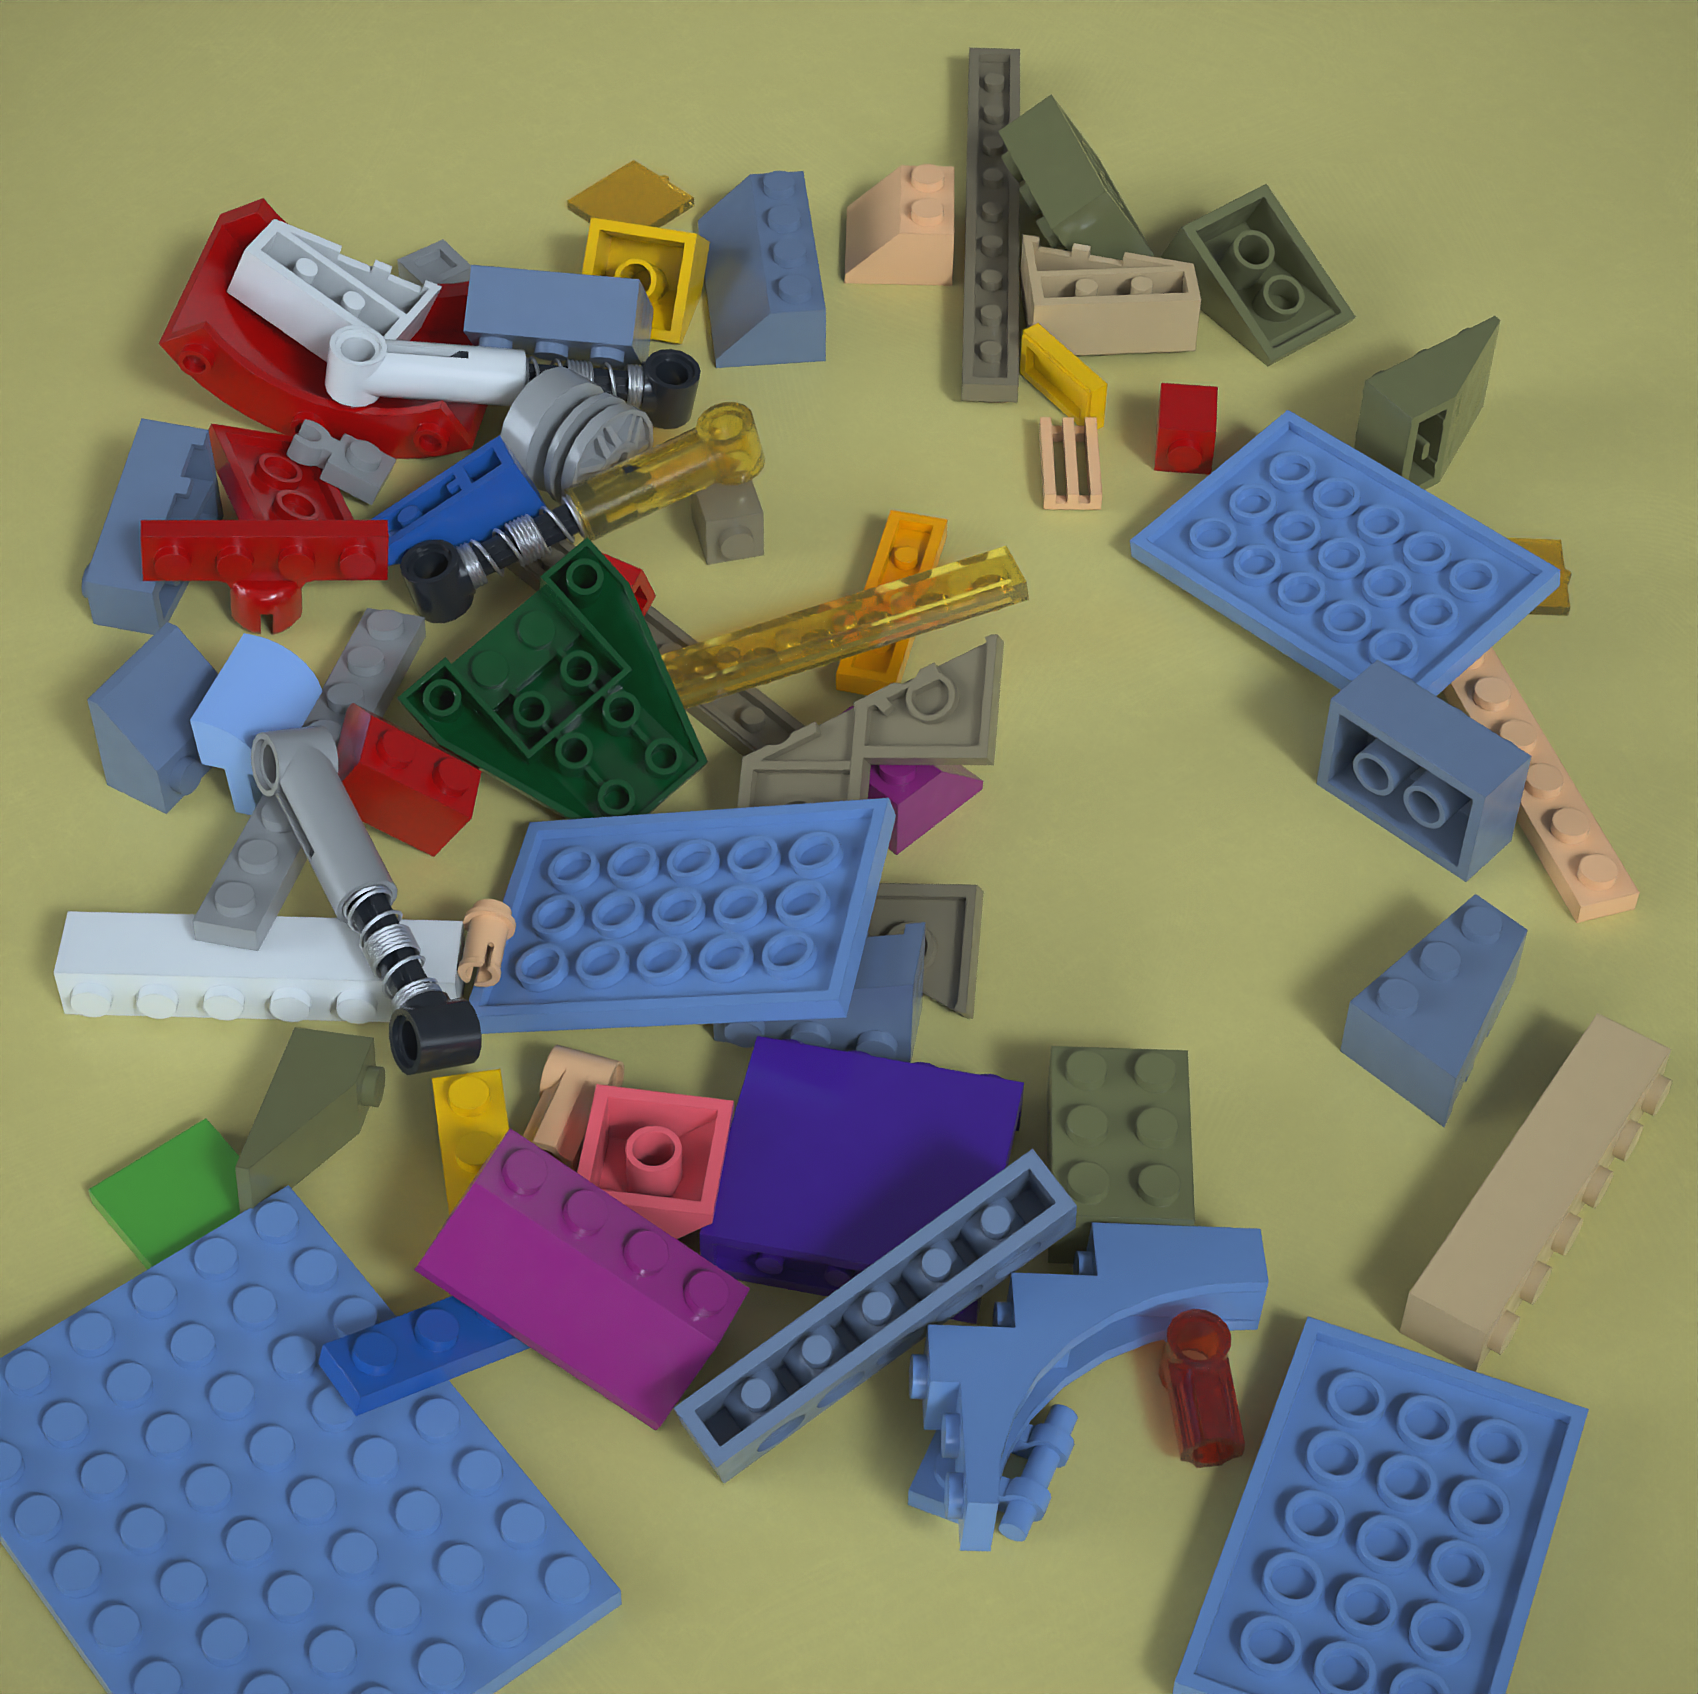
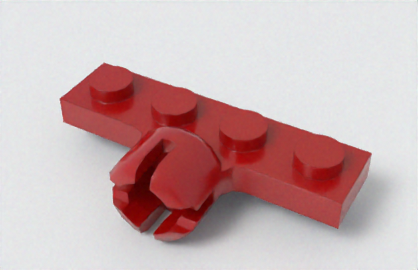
(264, 559)

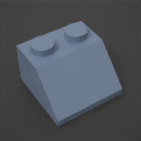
(145, 720)

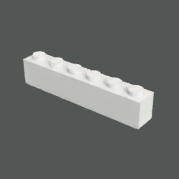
(300, 973)

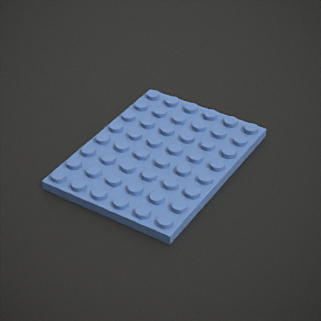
(231, 1521)

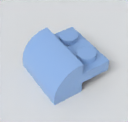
(255, 692)

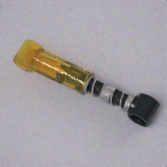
(717, 450)

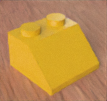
(665, 261)

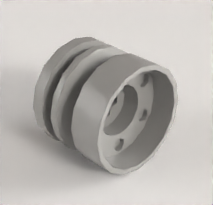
(571, 430)

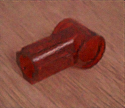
(1201, 1390)

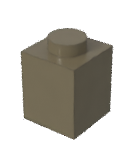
(728, 522)

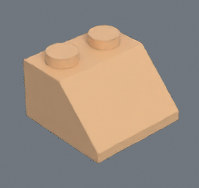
(903, 229)

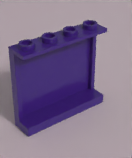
(848, 1160)

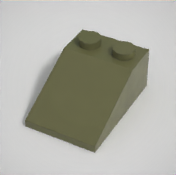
(1260, 277)

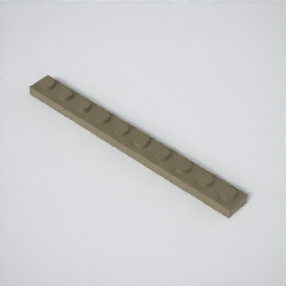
(991, 232)

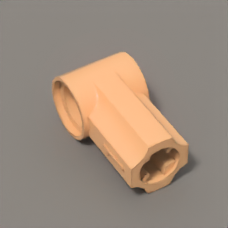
(567, 1099)

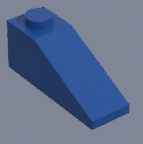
(463, 502)

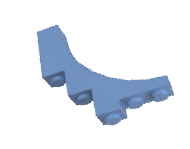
(1055, 1327)

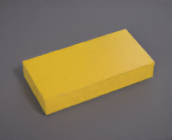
(1062, 376)

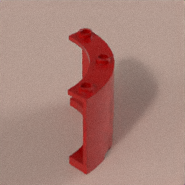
(283, 382)

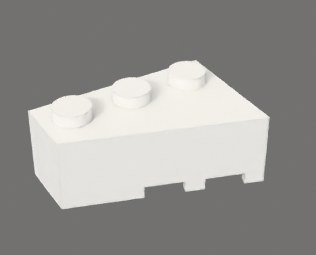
(315, 290)

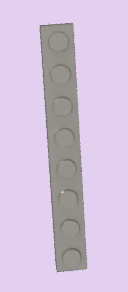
(267, 853)

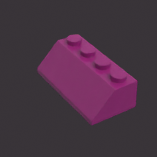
(582, 1279)

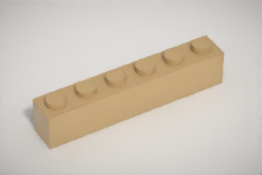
(1535, 1193)

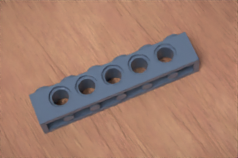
(877, 1315)

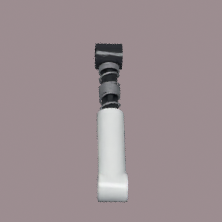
(371, 367)

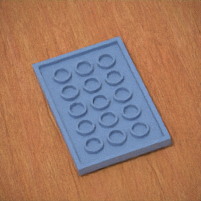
(1343, 560)
(689, 917)
(1384, 1529)

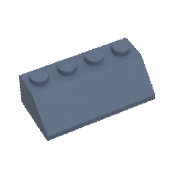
(764, 274)

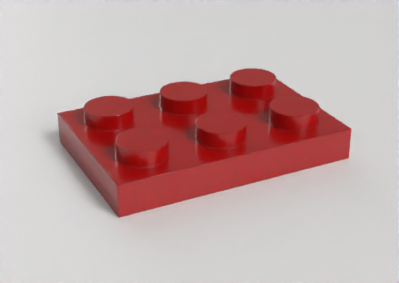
(267, 482)

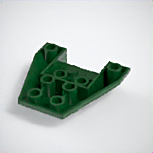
(566, 699)

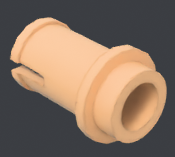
(488, 929)

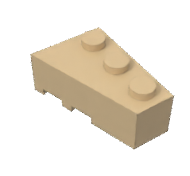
(1109, 303)

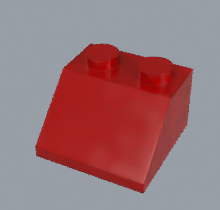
(404, 781)

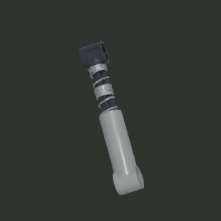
(302, 772)

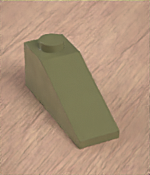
(308, 1111)

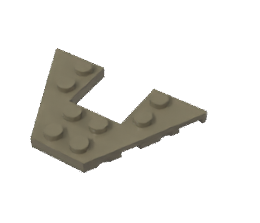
(931, 720)

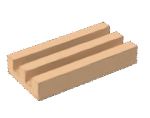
(1069, 436)

